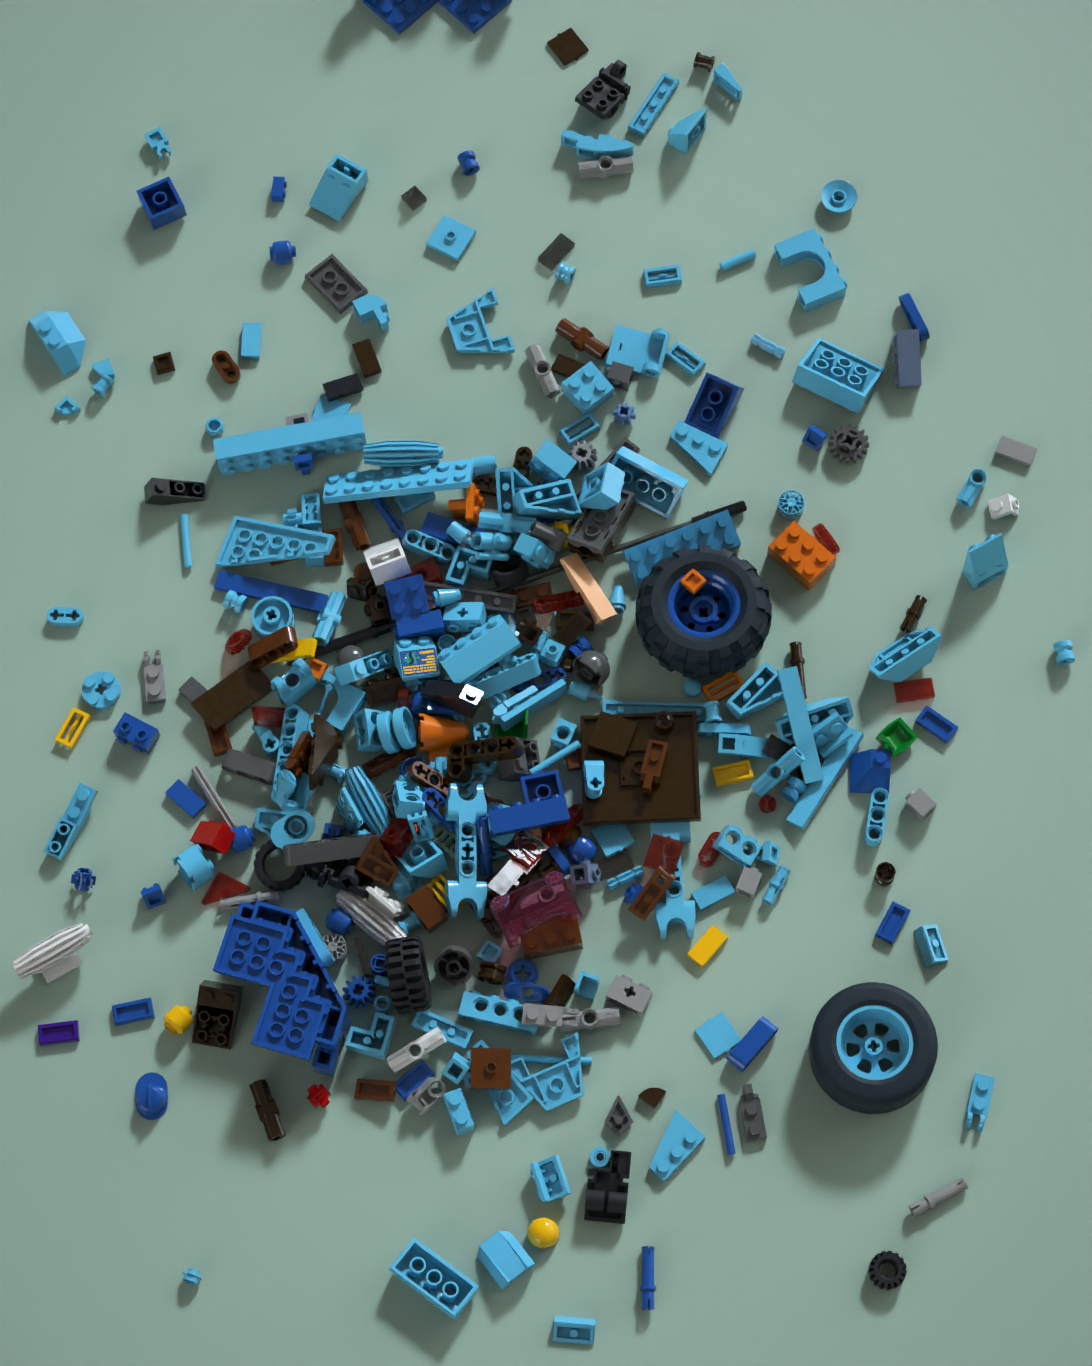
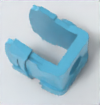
(286, 786)

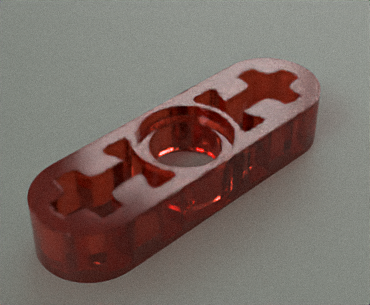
(557, 602)
(556, 833)

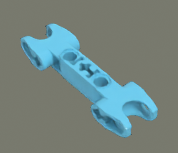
(465, 886)
(675, 908)

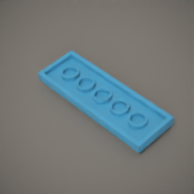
(712, 531)

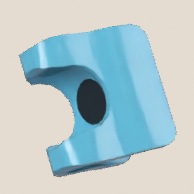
(294, 682)

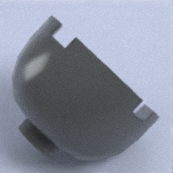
(592, 667)
(453, 965)

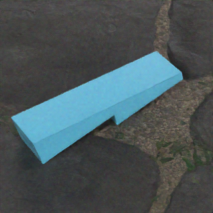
(312, 521)

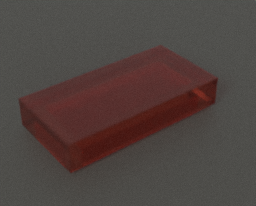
(914, 690)
(268, 716)

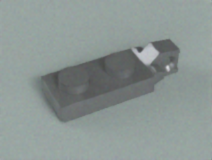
(752, 1115)

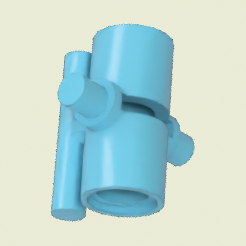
(492, 545)

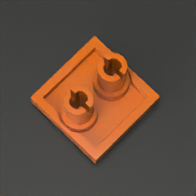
(468, 507)

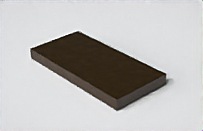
(232, 696)

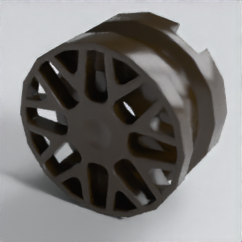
(492, 972)

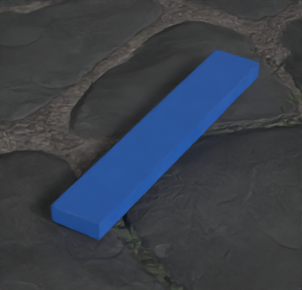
(259, 589)

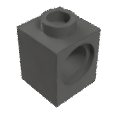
(620, 375)

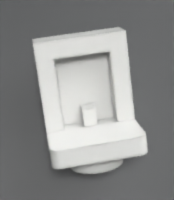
(1003, 506)

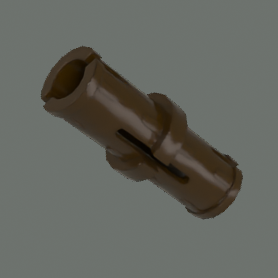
(913, 613)

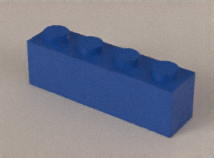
(437, 526)
(528, 816)

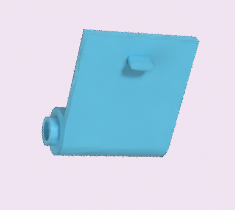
(639, 350)

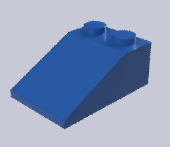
(713, 404)

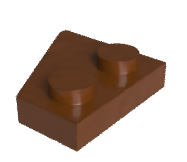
(377, 863)

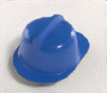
(151, 1096)

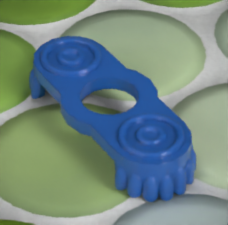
(514, 990)

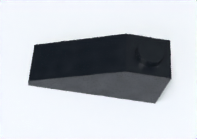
(454, 696)

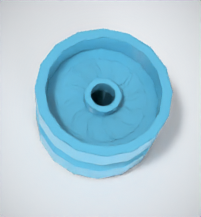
(271, 615)
(396, 730)

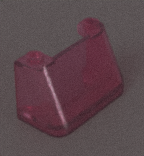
(534, 905)

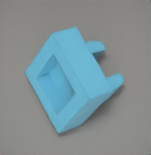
(770, 853)

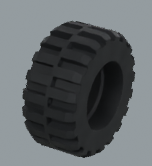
(408, 975)

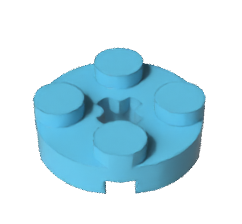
(109, 696)

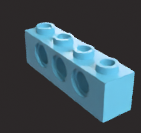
(488, 1017)

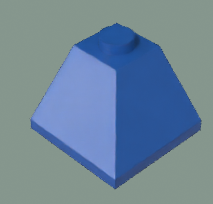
(870, 770)

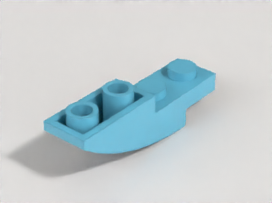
(596, 148)
(72, 822)

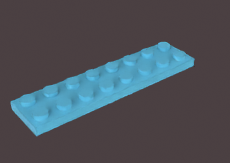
(398, 481)

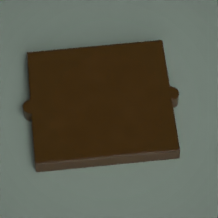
(567, 46)

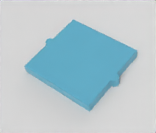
(330, 409)
(612, 838)
(718, 1035)

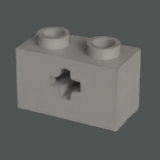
(635, 1003)

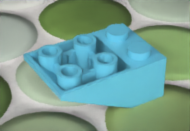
(339, 187)
(985, 561)

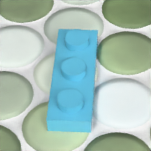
(453, 1032)

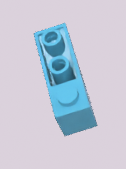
(364, 666)
(741, 745)

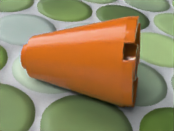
(439, 732)

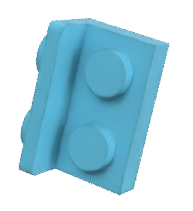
(831, 734)

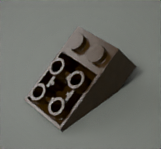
(216, 1014)

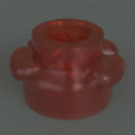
(767, 804)

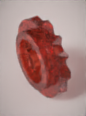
(238, 641)

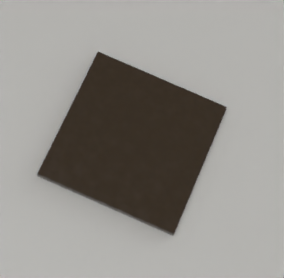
(622, 797)

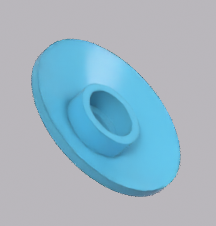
(842, 190)

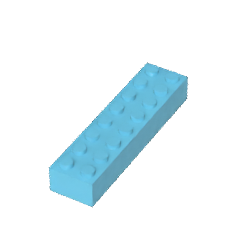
(280, 444)

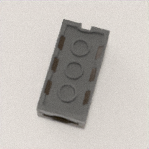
(599, 529)

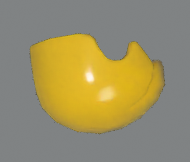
(543, 1233)

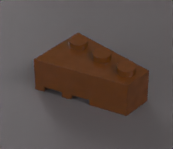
(552, 938)

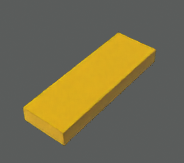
(305, 650)

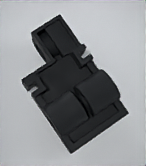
(605, 91)
(341, 875)
(607, 1192)

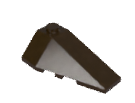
(324, 749)

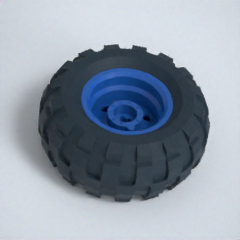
(697, 652)

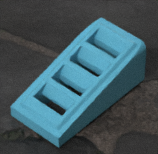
(726, 81)

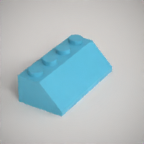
(652, 484)
(478, 650)

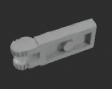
(154, 678)
(547, 1015)

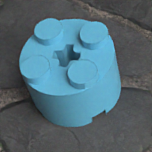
(194, 867)

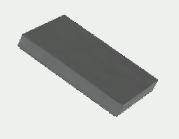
(336, 283)

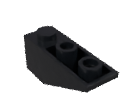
(169, 491)

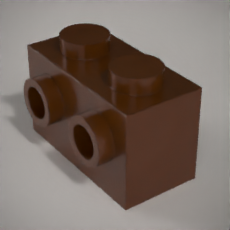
(427, 909)

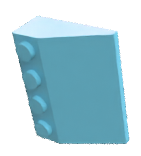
(837, 375)

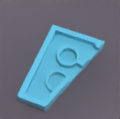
(676, 1145)

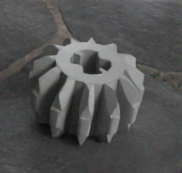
(588, 454)

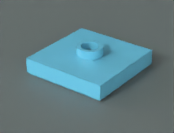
(451, 238)

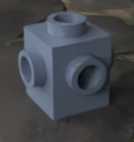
(585, 874)

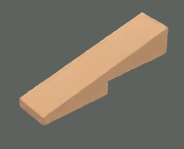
(585, 584)

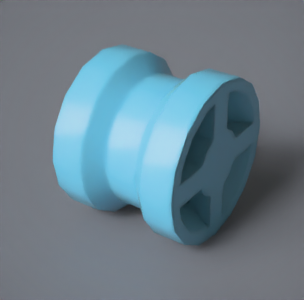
(565, 273)

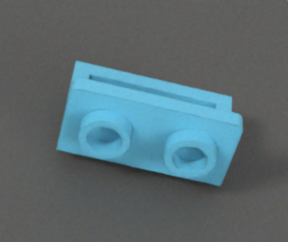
(550, 1179)

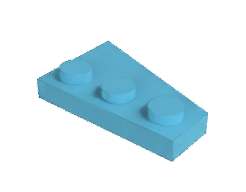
(699, 445)

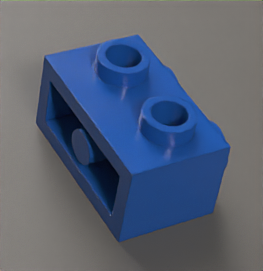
(136, 733)

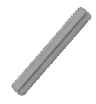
(213, 797)

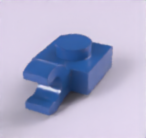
(303, 462)

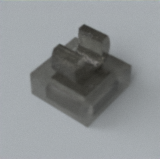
(414, 198)

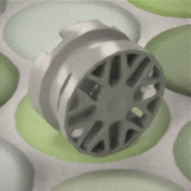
(336, 946)

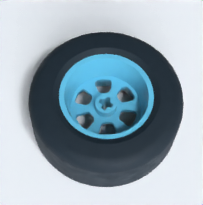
(878, 1090)

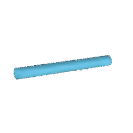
(549, 1058)

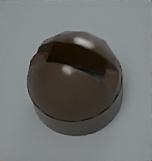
(566, 664)

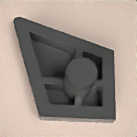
(618, 1117)

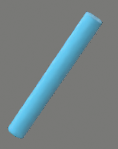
(186, 541)
(554, 758)

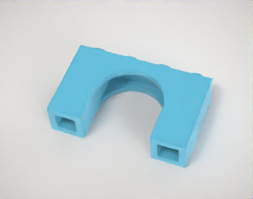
(810, 247)
(349, 702)

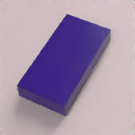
(58, 1033)

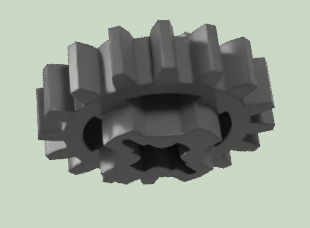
(846, 447)

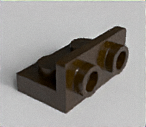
(383, 691)

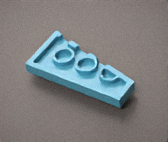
(508, 1102)

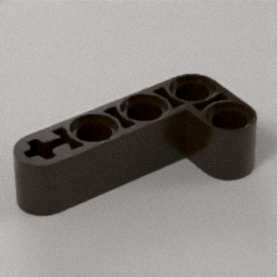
(507, 748)

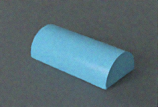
(434, 1279)

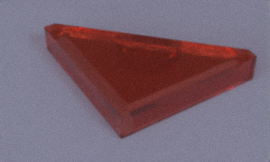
(222, 888)

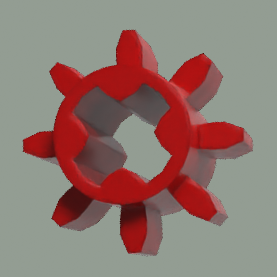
(318, 1096)

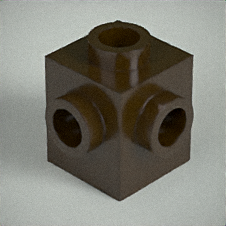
(377, 609)

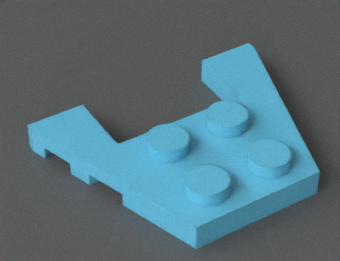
(471, 332)
(557, 1083)

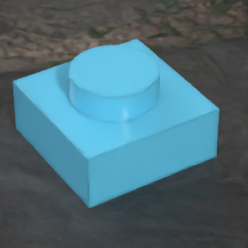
(490, 952)

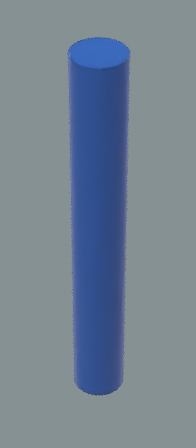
(726, 1124)

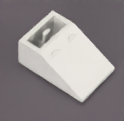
(386, 561)

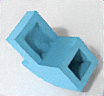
(372, 307)

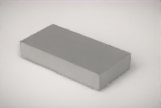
(1015, 451)

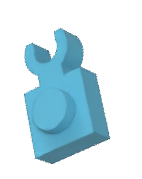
(158, 141)

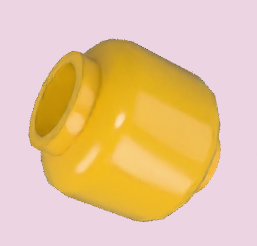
(178, 1019)

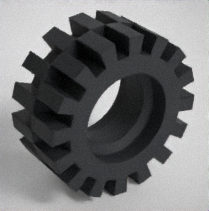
(896, 1261)

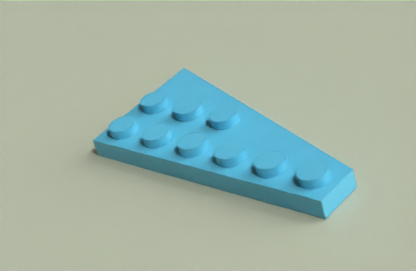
(262, 541)

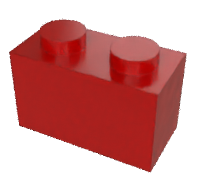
(213, 836)

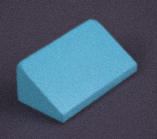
(930, 945)
(574, 1330)

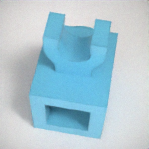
(457, 1069)

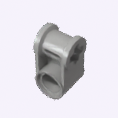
(425, 1095)

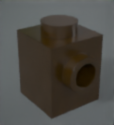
(528, 631)

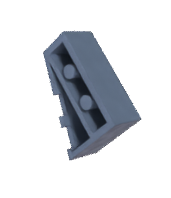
(907, 358)

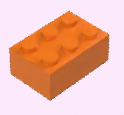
(801, 555)

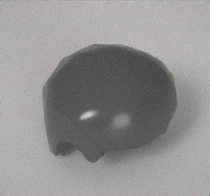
(349, 654)

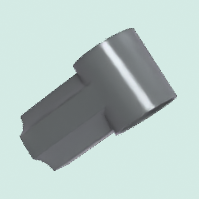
(552, 537)

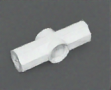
(405, 1055)

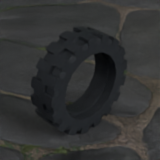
(259, 864)

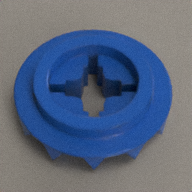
(516, 967)

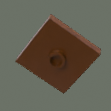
(490, 1068)

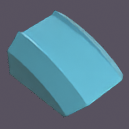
(504, 1258)

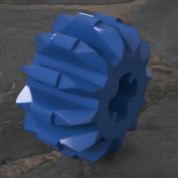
(352, 995)

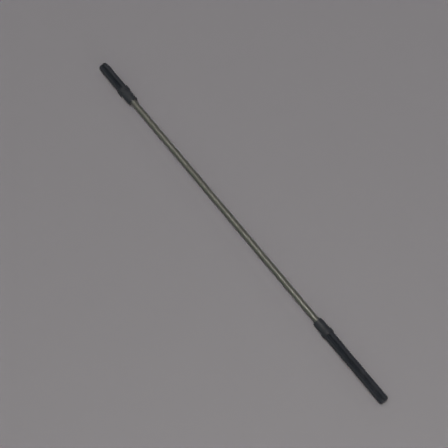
(376, 630)

